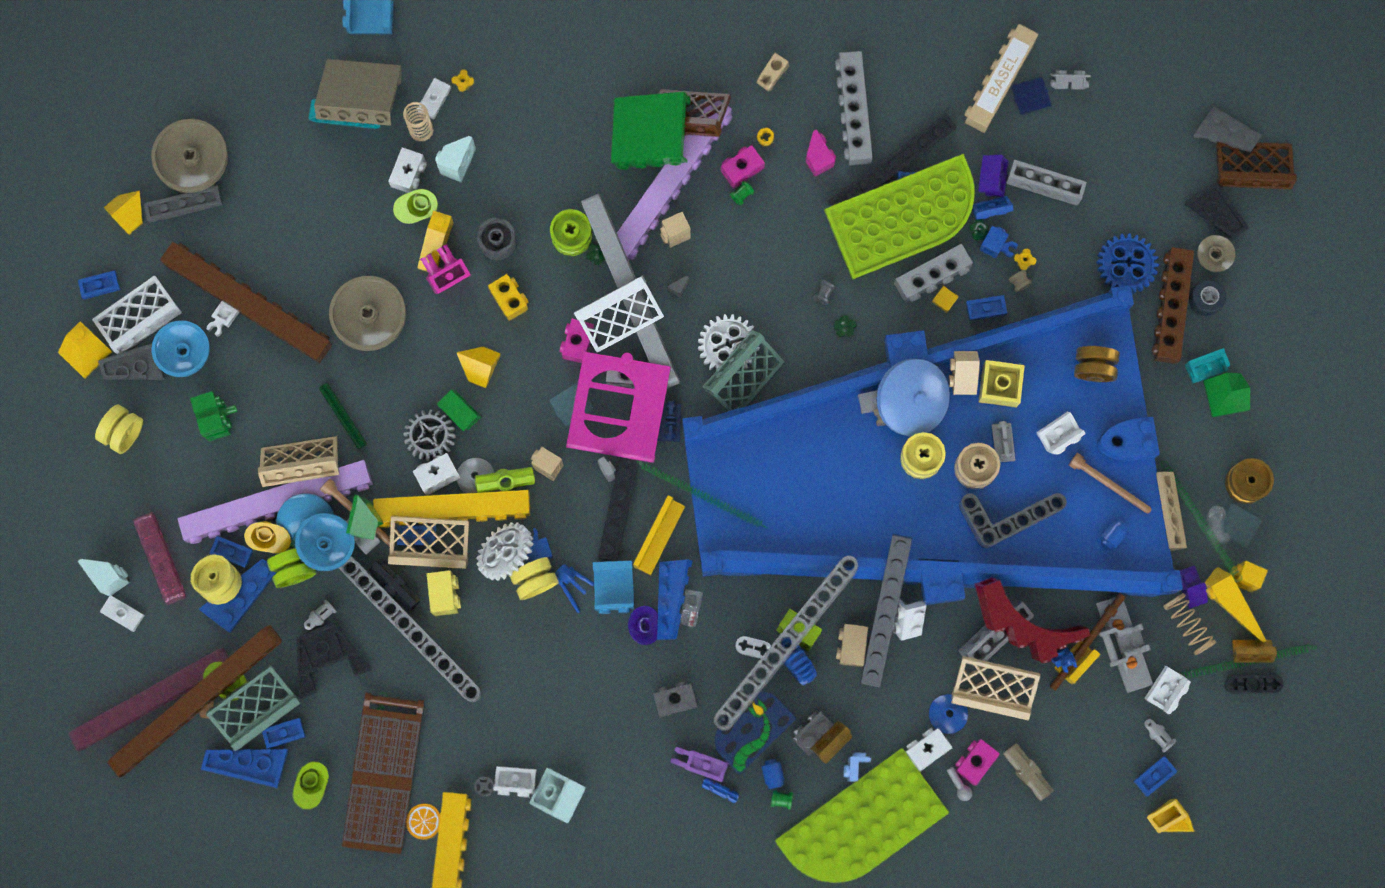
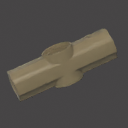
(1028, 772)

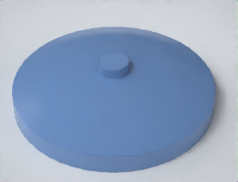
(913, 397)

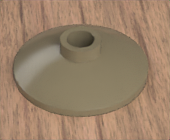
(1220, 246)

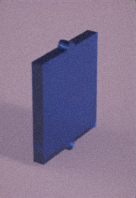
(1031, 96)

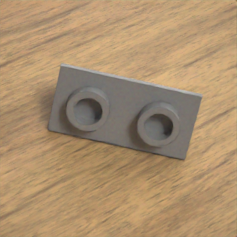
(1077, 80)
(1003, 441)

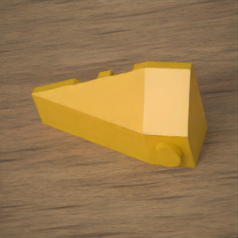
(1227, 594)

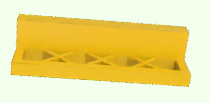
(659, 536)

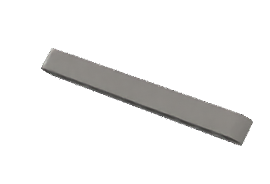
(623, 274)
(409, 631)
(784, 653)

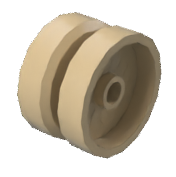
(972, 476)

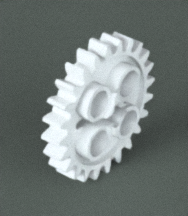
(721, 329)
(504, 551)

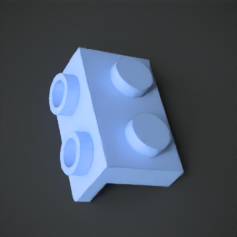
(851, 769)

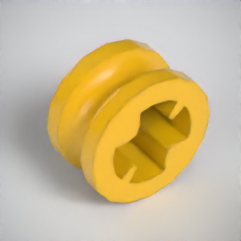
(770, 139)

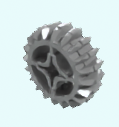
(420, 421)

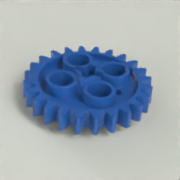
(1127, 247)

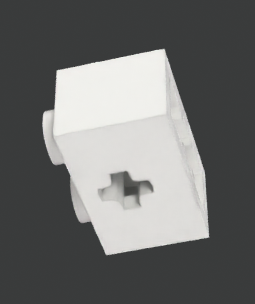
(407, 160)
(446, 474)
(939, 747)

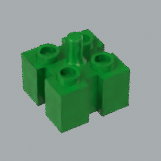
(211, 415)

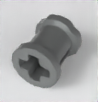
(824, 292)

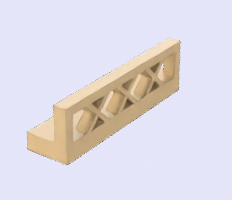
(1171, 510)

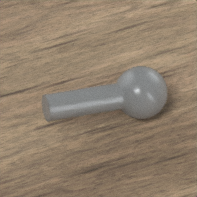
(964, 792)

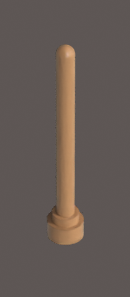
(1079, 463)
(330, 488)

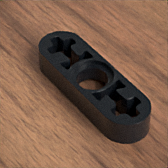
(1239, 679)

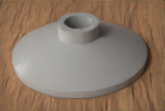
(467, 468)

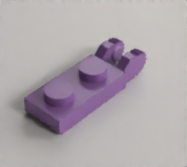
(702, 764)

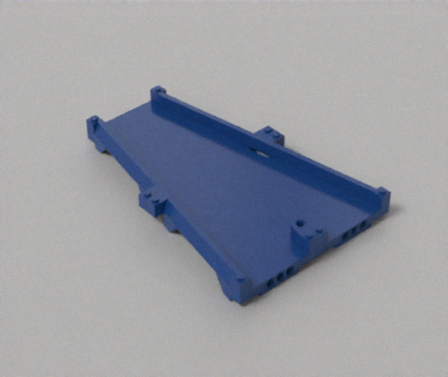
(837, 487)

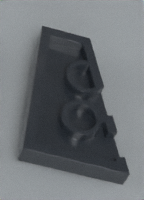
(1218, 210)

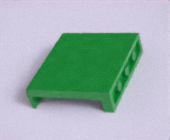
(649, 130)

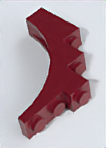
(1001, 615)

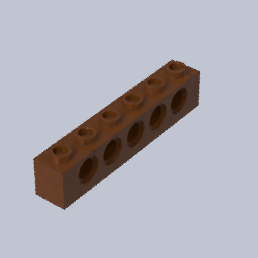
(1184, 260)

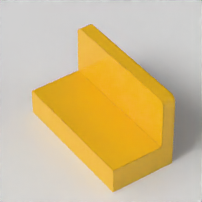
(1083, 664)

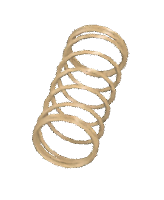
(426, 118)
(1209, 643)

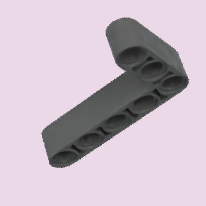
(1011, 522)

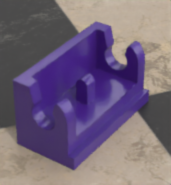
(993, 175)

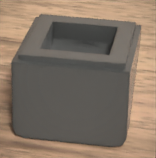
(678, 287)

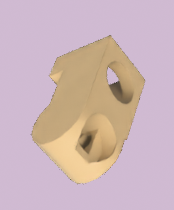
(772, 72)

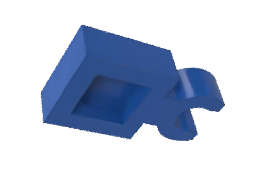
(1065, 658)

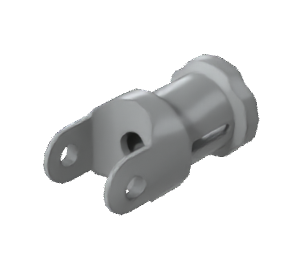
(316, 619)
(1156, 731)

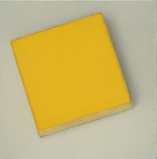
(945, 299)

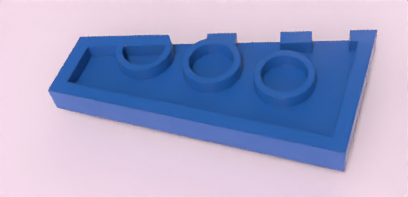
(253, 584)
(670, 597)
(256, 766)

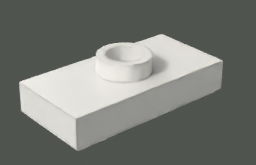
(435, 97)
(122, 613)

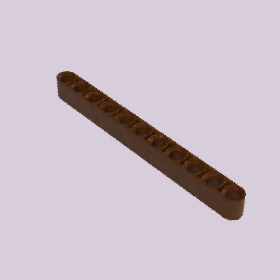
(194, 701)

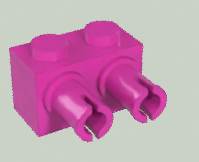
(449, 275)

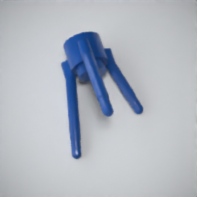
(565, 574)

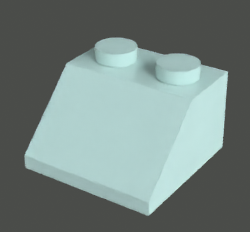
(456, 158)
(105, 576)
(557, 795)

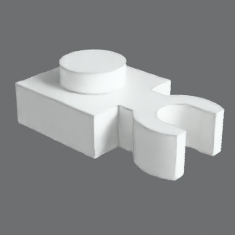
(223, 316)

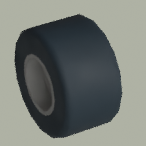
(1212, 292)

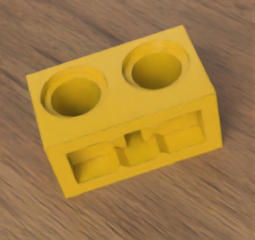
(505, 298)
(1251, 576)

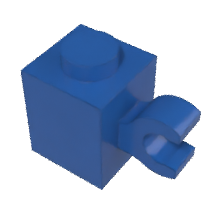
(995, 243)
(539, 549)

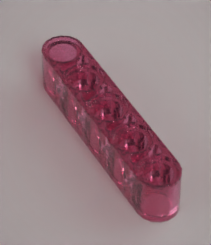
(159, 558)

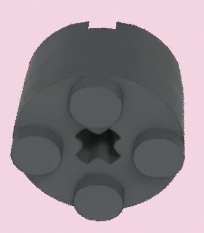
(502, 230)

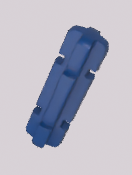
(720, 790)

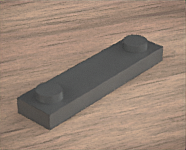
(182, 204)

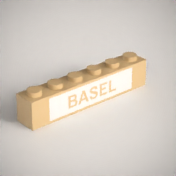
(1001, 78)

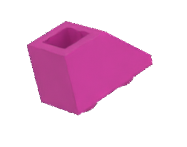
(819, 157)

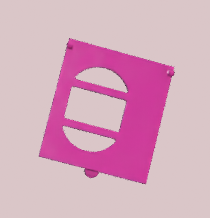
(643, 428)

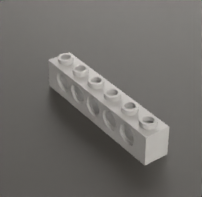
(853, 62)

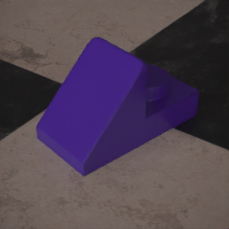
(1193, 588)

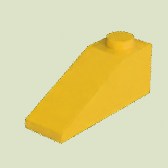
(436, 237)

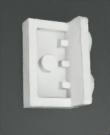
(1060, 434)
(909, 620)
(1168, 690)
(515, 780)

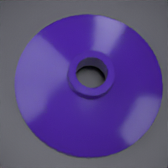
(649, 619)

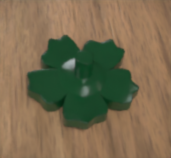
(980, 229)
(595, 254)
(844, 326)

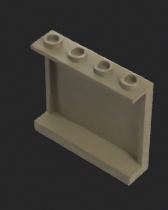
(357, 92)

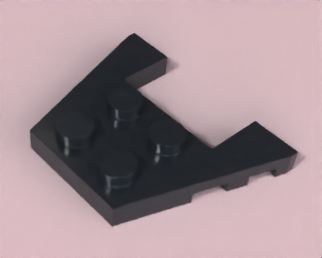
(322, 649)

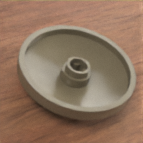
(189, 155)
(367, 313)

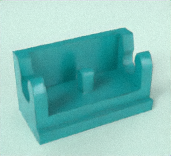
(1207, 366)

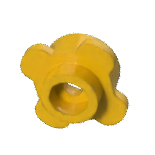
(462, 86)
(1025, 264)

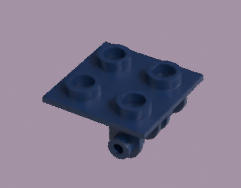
(670, 422)

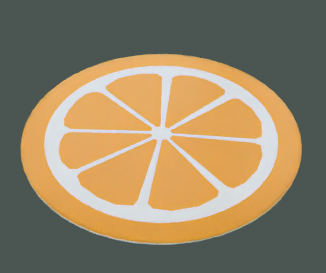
(423, 821)

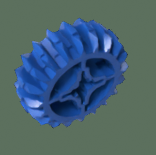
(799, 664)

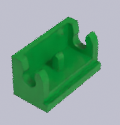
(459, 410)

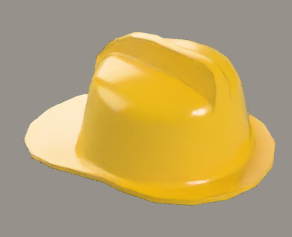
(267, 537)

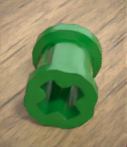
(741, 193)
(781, 799)

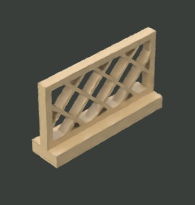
(299, 469)
(425, 558)
(995, 703)

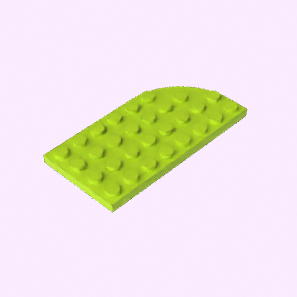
(903, 216)
(864, 823)

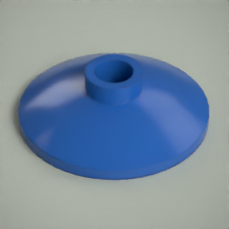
(938, 716)

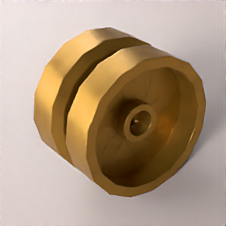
(1096, 364)
(1260, 482)

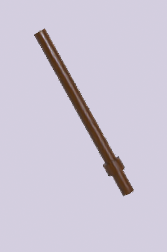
(1110, 611)

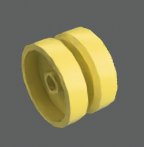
(119, 429)
(924, 444)
(533, 578)
(216, 579)

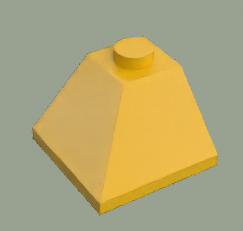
(83, 350)

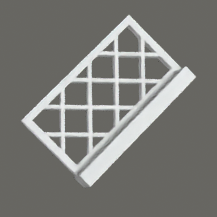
(611, 299)
(146, 326)

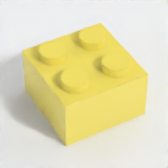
(1001, 383)
(442, 593)

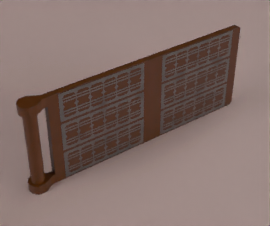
(382, 776)

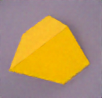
(126, 211)
(479, 364)
(1171, 818)

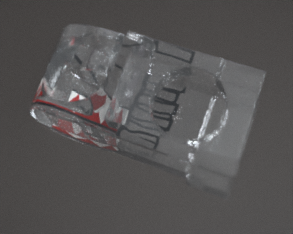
(1215, 519)
(691, 608)

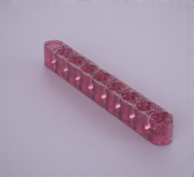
(143, 703)

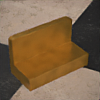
(1253, 651)
(832, 742)

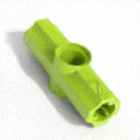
(516, 477)

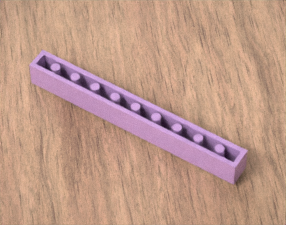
(665, 188)
(267, 503)

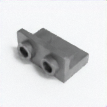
(807, 736)

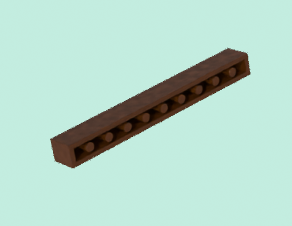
(246, 302)

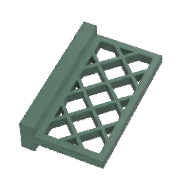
(734, 362)
(260, 722)

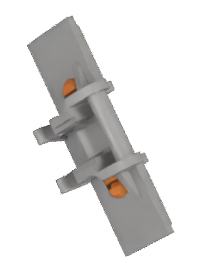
(1131, 644)

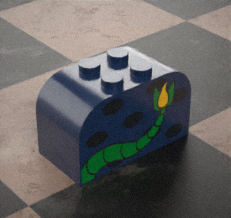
(753, 731)

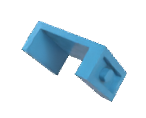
(368, 16)
(613, 586)

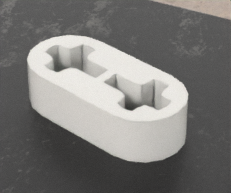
(752, 642)

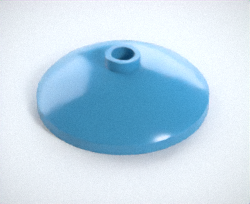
(172, 340)
(298, 509)
(324, 529)

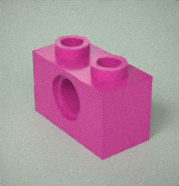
(736, 175)
(568, 349)
(987, 756)

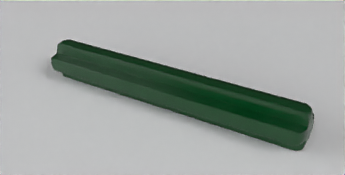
(342, 416)

